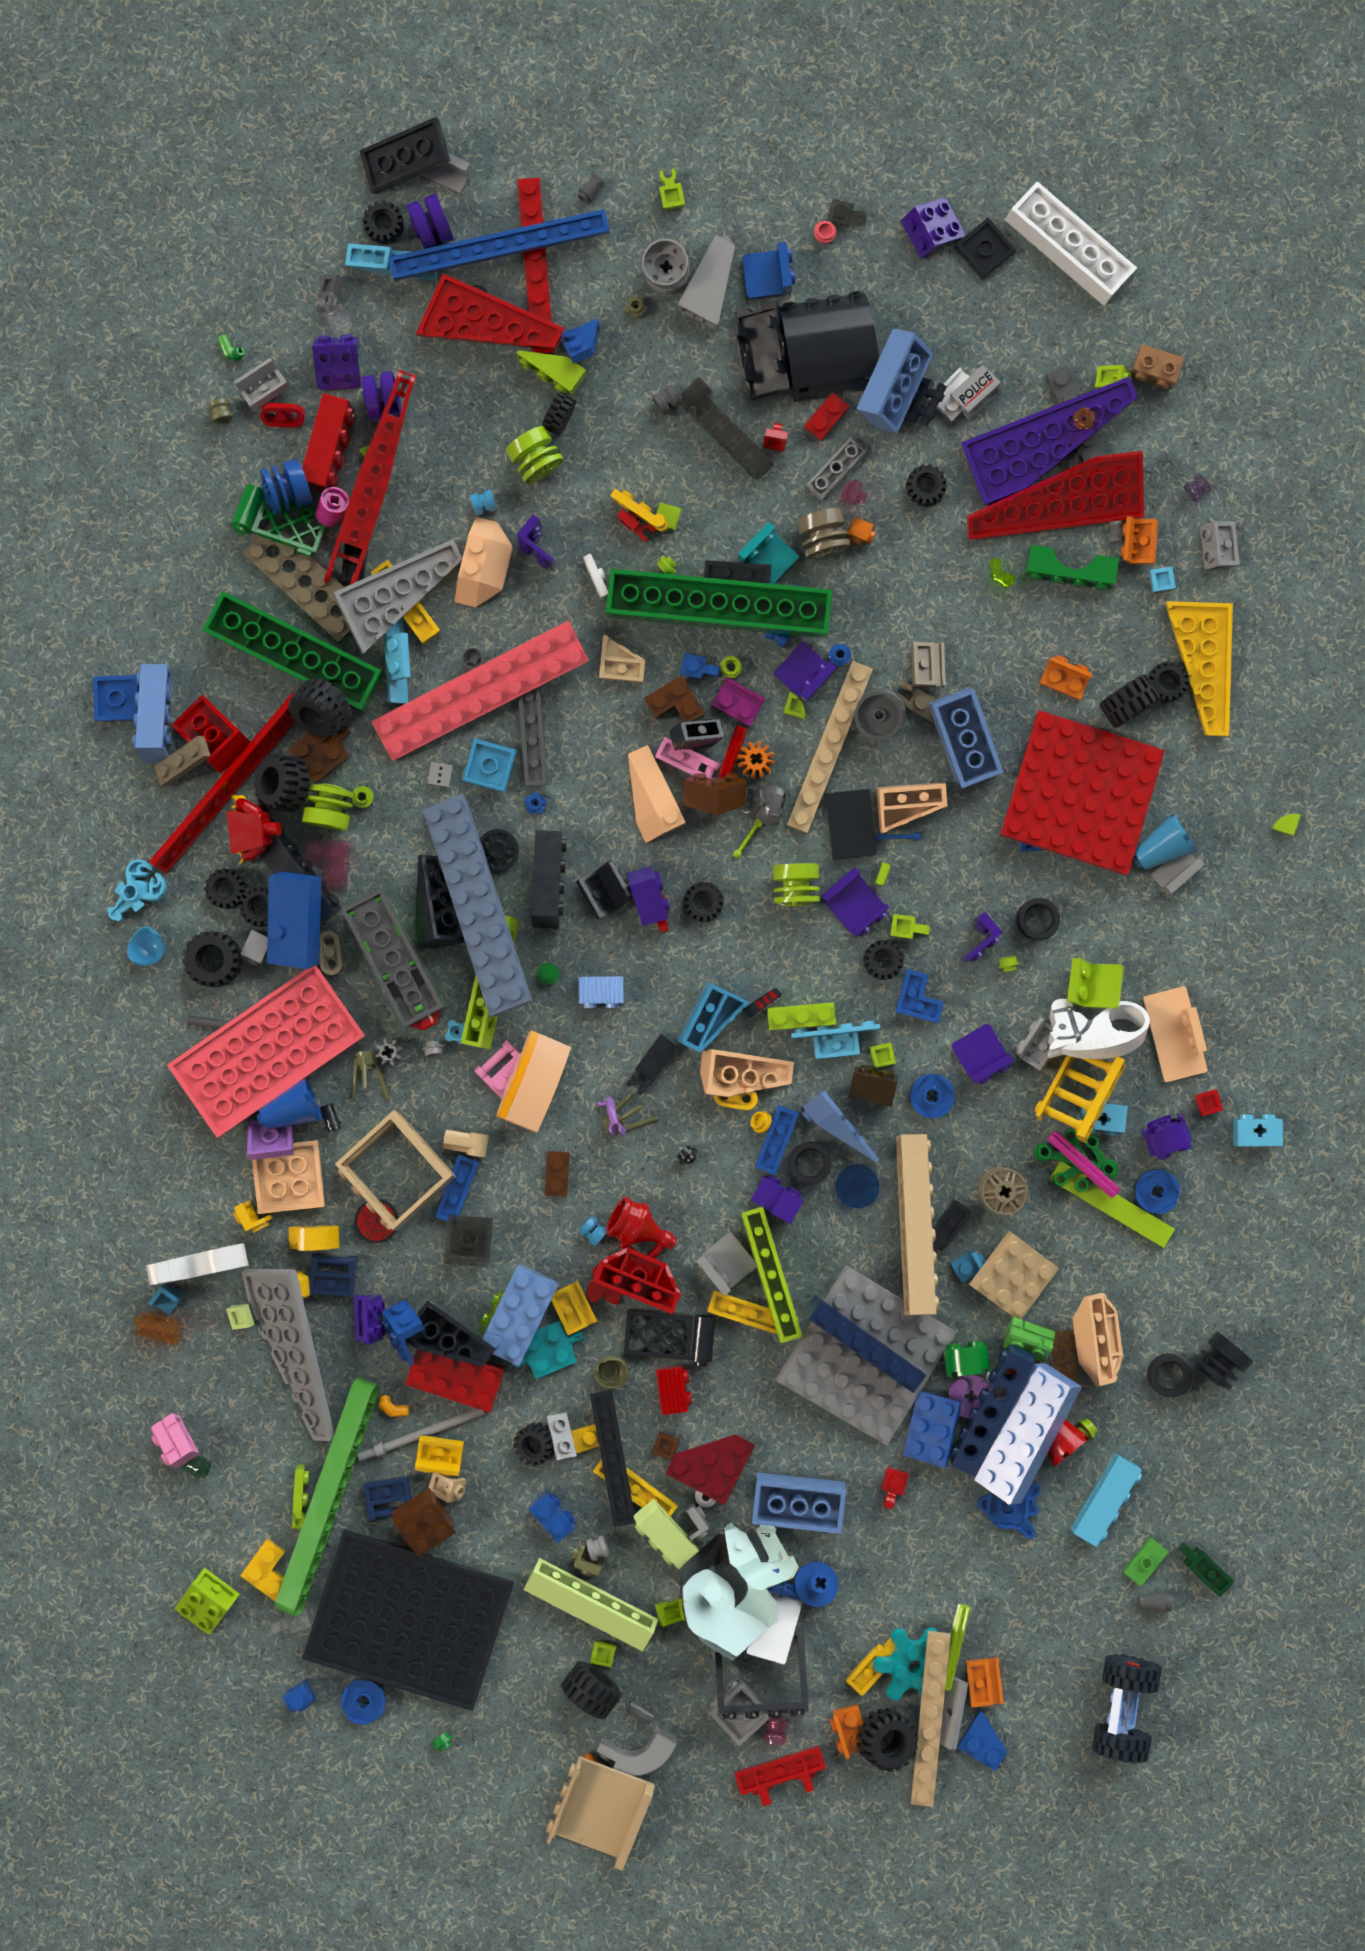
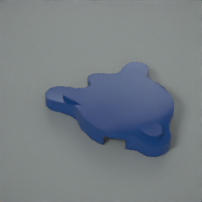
(1012, 1516)

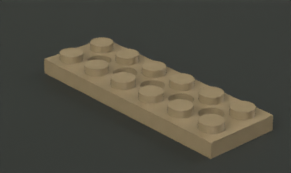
(290, 582)

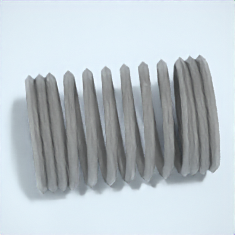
(1114, 533)

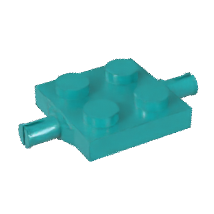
(550, 1350)

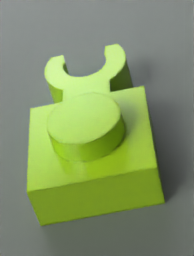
(671, 193)

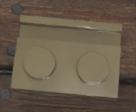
(928, 664)

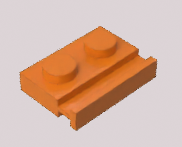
(984, 1682)

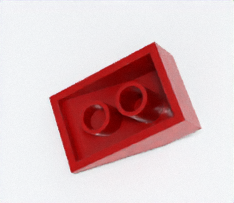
(222, 737)

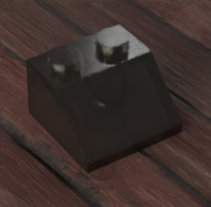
(468, 1241)

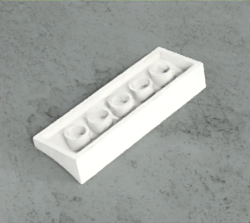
(1070, 243)

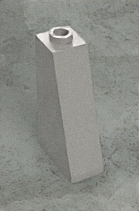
(708, 287)

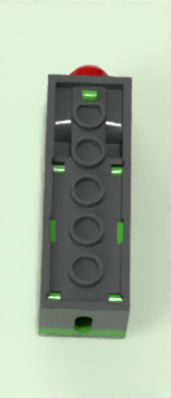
(395, 960)

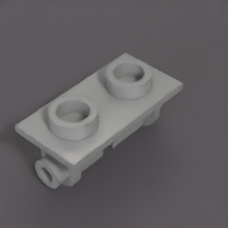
(561, 1436)

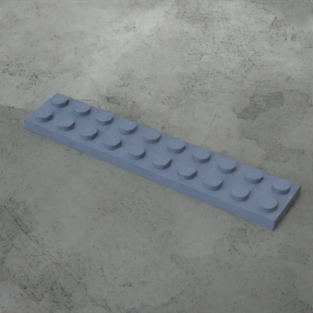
(477, 905)

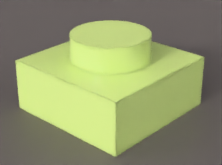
(240, 1316)

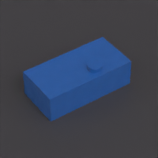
(294, 920)

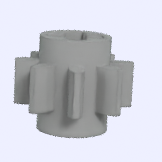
(394, 1055)

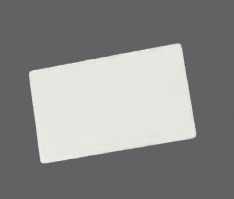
(776, 1640)

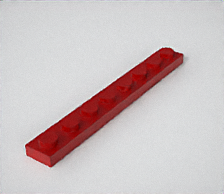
(535, 260)

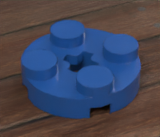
(944, 1096)
(1169, 1194)
(352, 1707)

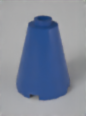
(291, 1108)

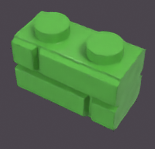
(1029, 1338)

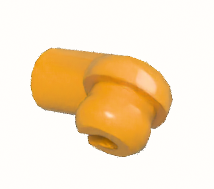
(390, 1409)

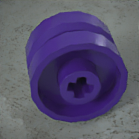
(430, 222)
(377, 397)

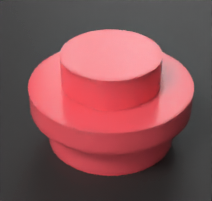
(825, 232)

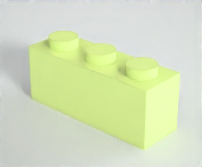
(665, 1534)

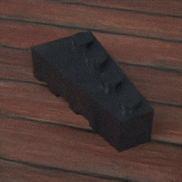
(547, 879)

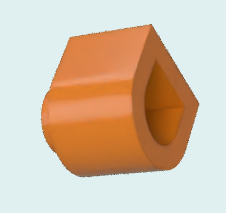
(861, 532)

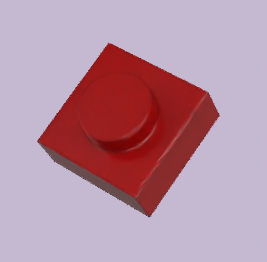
(1208, 1102)

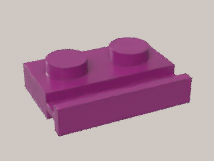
(738, 702)

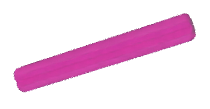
(1083, 1164)

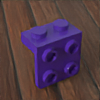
(932, 226)
(336, 362)
(981, 1054)
(369, 1318)

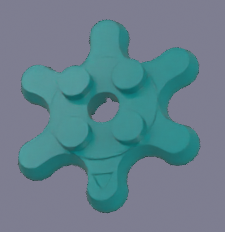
(898, 1663)

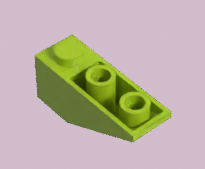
(555, 369)

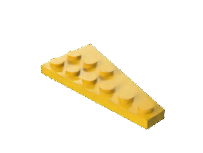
(1205, 647)

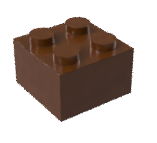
(423, 1522)

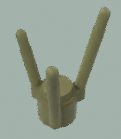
(365, 1061)
(606, 1122)

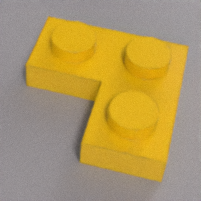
(261, 1572)

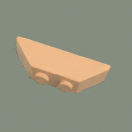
(483, 563)
(1098, 1339)

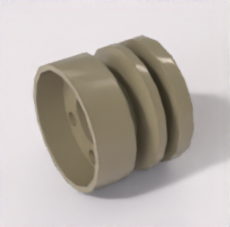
(822, 529)
(990, 1186)

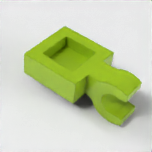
(905, 926)

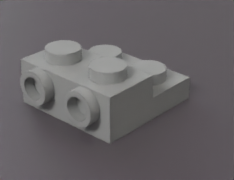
(740, 1728)

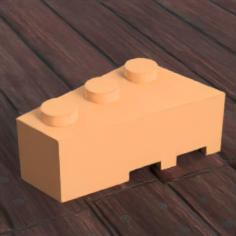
(907, 802)

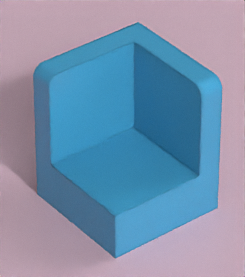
(166, 1299)

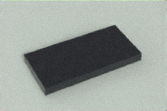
(405, 155)

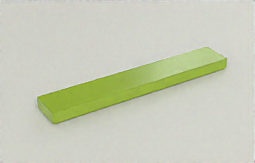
(1117, 1208)

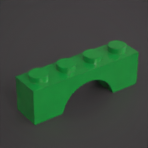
(1043, 564)

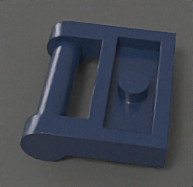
(332, 1282)
(385, 1492)

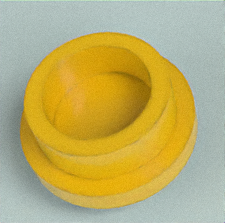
(761, 1122)

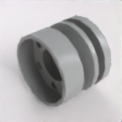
(654, 260)

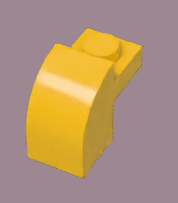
(313, 1237)

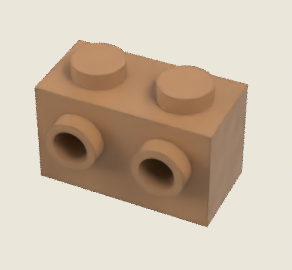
(1156, 367)

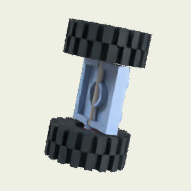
(1118, 1736)

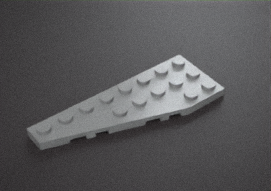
(280, 1309)

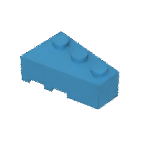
(709, 1016)

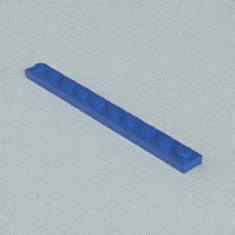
(499, 245)

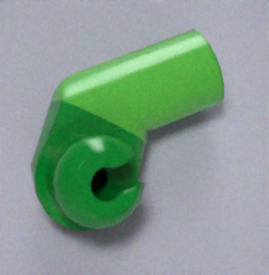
(230, 352)

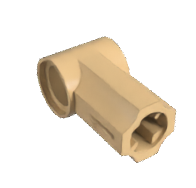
(471, 1143)

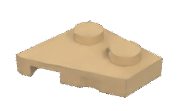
(620, 663)

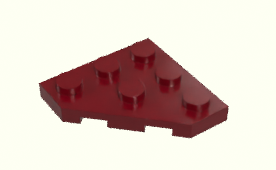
(712, 1466)

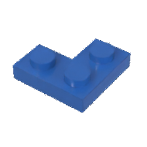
(912, 1001)

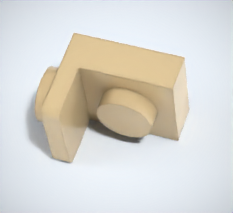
(447, 1487)

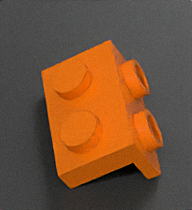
(1140, 541)

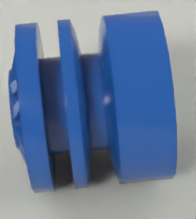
(285, 486)

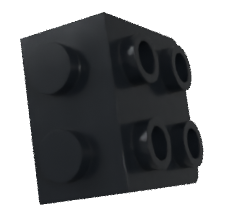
(605, 889)

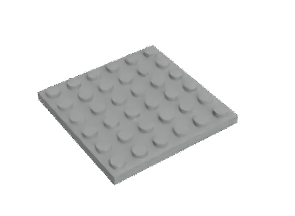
(846, 1382)

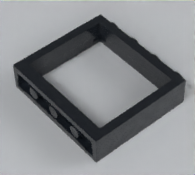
(774, 1709)

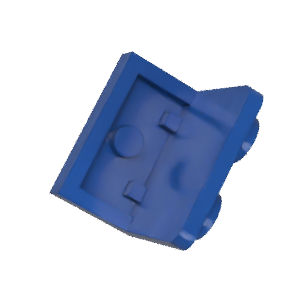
(768, 272)
(401, 1324)

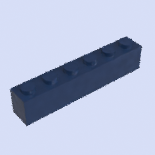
(864, 1344)

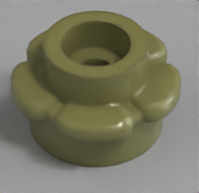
(635, 312)

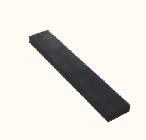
(612, 1457)

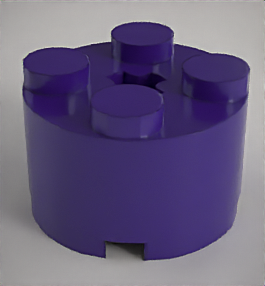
(1167, 1136)

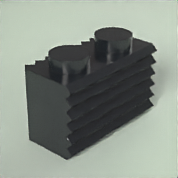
(696, 734)

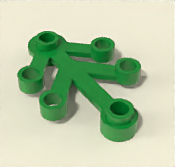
(1071, 1172)

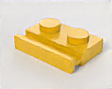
(573, 1308)

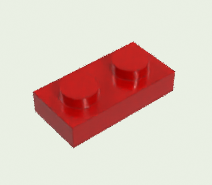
(826, 416)

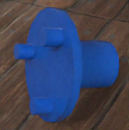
(816, 1584)

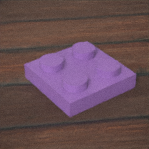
(270, 1142)

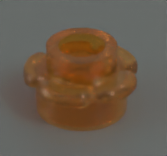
(1084, 412)

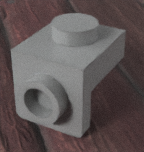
(698, 1516)

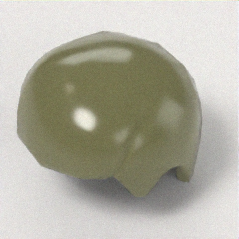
(611, 1372)

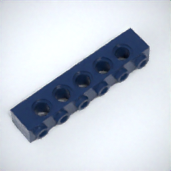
(972, 1460)

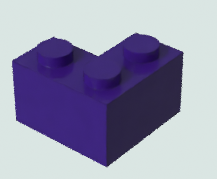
(646, 892)
(777, 1199)

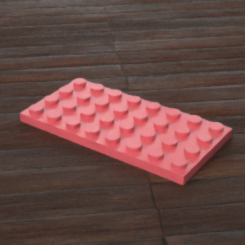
(266, 1050)

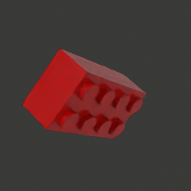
(328, 442)
(456, 1379)

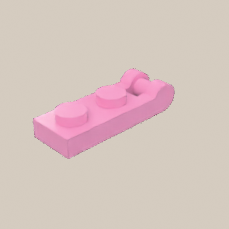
(685, 760)

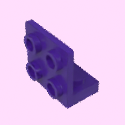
(531, 532)
(804, 671)
(984, 925)

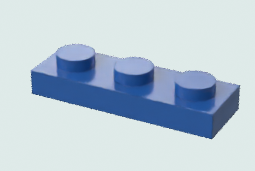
(776, 1139)
(457, 1190)

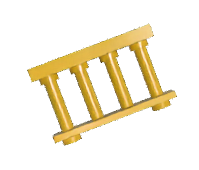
(1093, 1107)

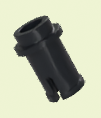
(330, 1118)

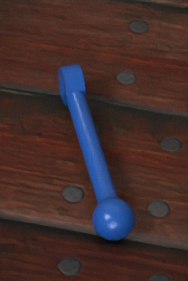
(916, 836)

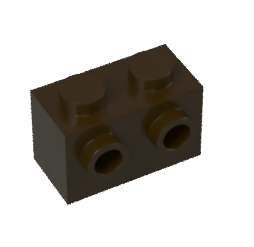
(873, 1085)

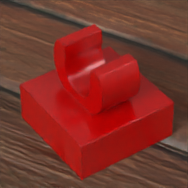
(775, 438)

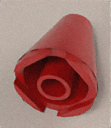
(1066, 1442)

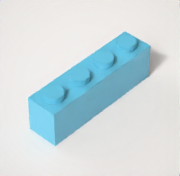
(1105, 1500)

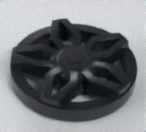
(499, 849)

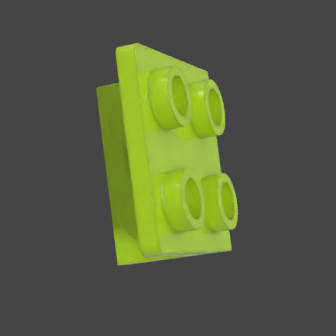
(1095, 984)
(206, 1601)

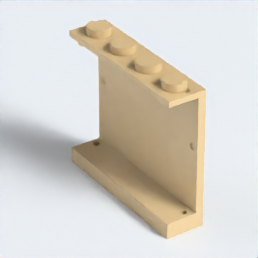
(601, 1809)

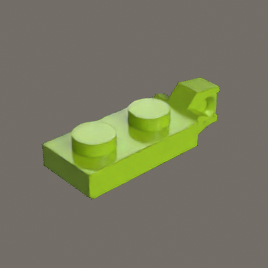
(299, 1498)

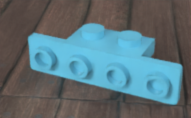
(397, 663)
(836, 1042)

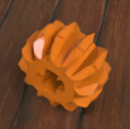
(755, 752)

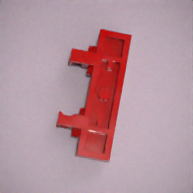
(792, 1766)

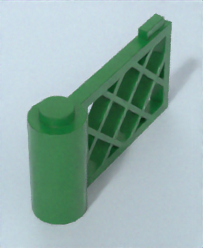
(250, 515)

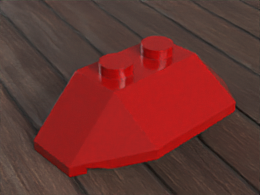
(639, 1279)

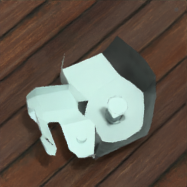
(736, 1607)

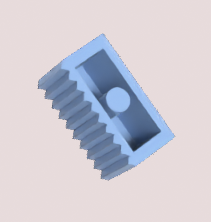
(601, 990)

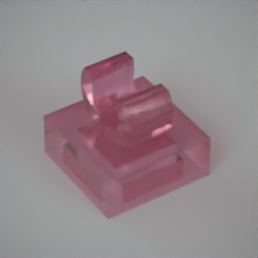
(852, 493)

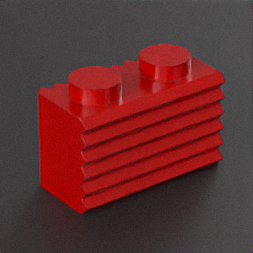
(673, 1389)

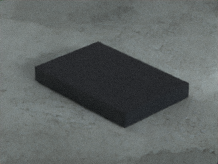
(850, 824)

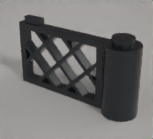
(699, 1337)

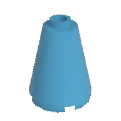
(1164, 844)

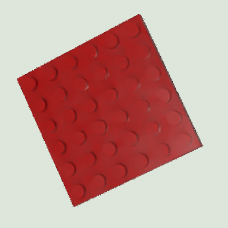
(1082, 793)

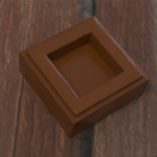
(665, 1446)

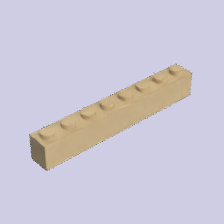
(916, 1225)

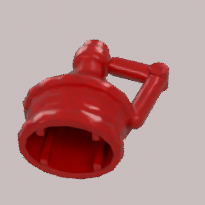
(634, 1224)

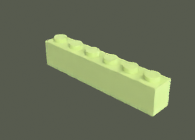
(591, 1604)

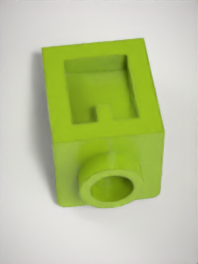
(1110, 374)

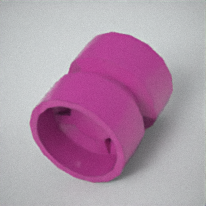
(332, 506)

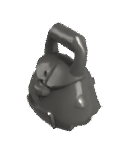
(766, 804)

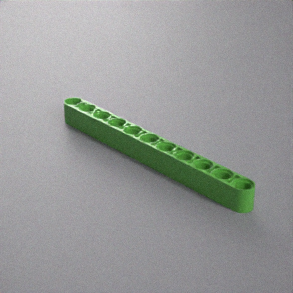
(327, 1497)

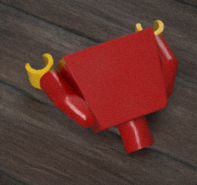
(249, 829)

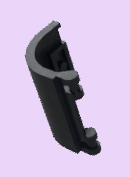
(829, 344)

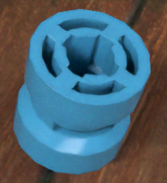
(483, 502)
(597, 1234)

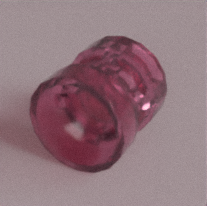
(776, 1730)

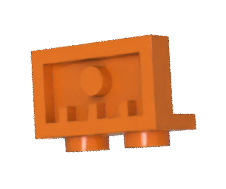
(1066, 677)
(846, 1722)

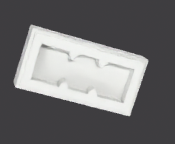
(597, 576)

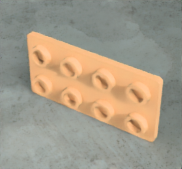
(1176, 1034)

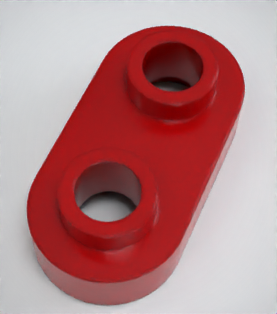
(283, 415)

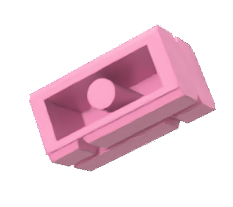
(174, 1441)

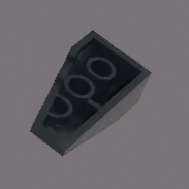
(435, 913)
(449, 1338)

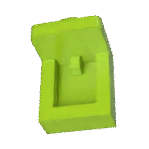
(669, 1612)

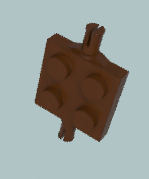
(321, 754)

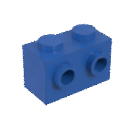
(552, 1515)

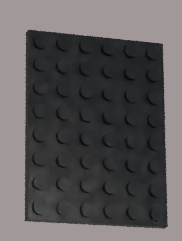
(408, 1620)

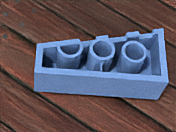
(153, 712)

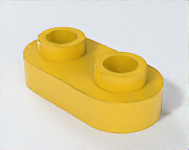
(736, 1101)

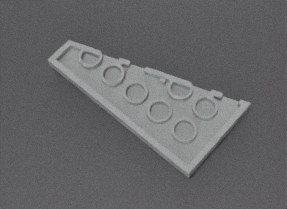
(385, 597)

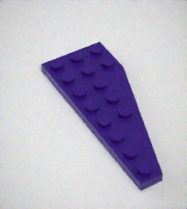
(1026, 449)

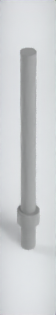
(380, 1449)

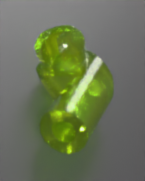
(1000, 576)

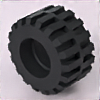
(1130, 701)
(319, 708)
(282, 782)
(194, 953)
(591, 1690)
(898, 1751)

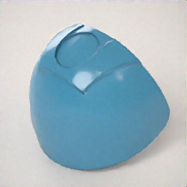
(146, 947)

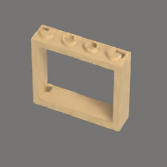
(361, 1189)

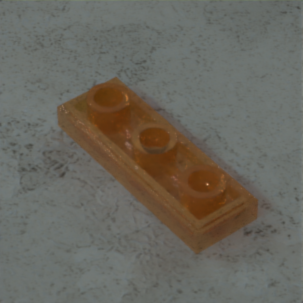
(1065, 1350)

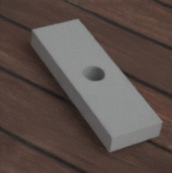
(826, 477)
(952, 1713)

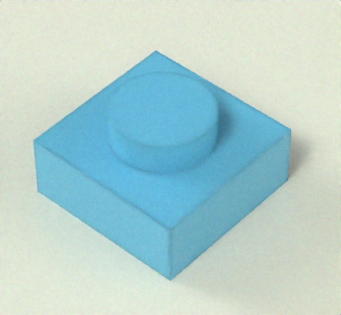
(1162, 579)

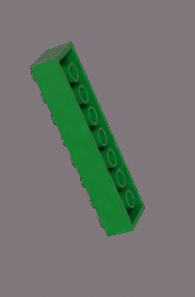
(291, 649)

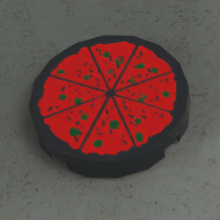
(369, 1224)

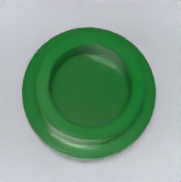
(548, 973)
(442, 1742)

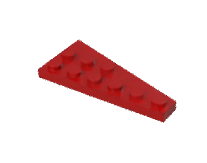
(475, 316)

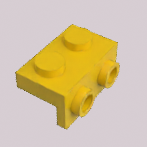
(248, 1218)
(439, 1455)

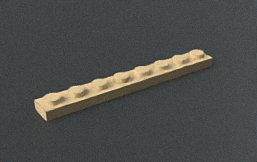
(829, 747)
(930, 1718)

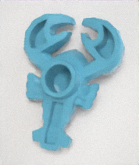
(137, 890)

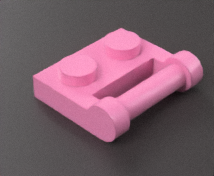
(500, 1079)

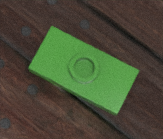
(1145, 1561)

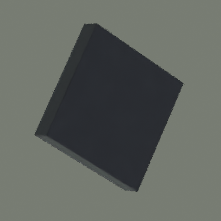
(985, 248)

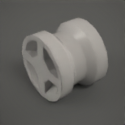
(597, 1548)

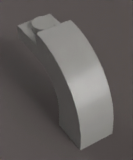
(641, 1760)

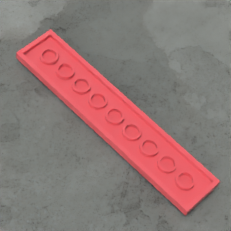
(480, 690)

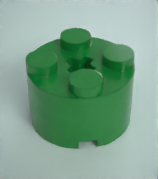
(966, 1360)

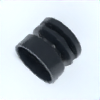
(1222, 1361)

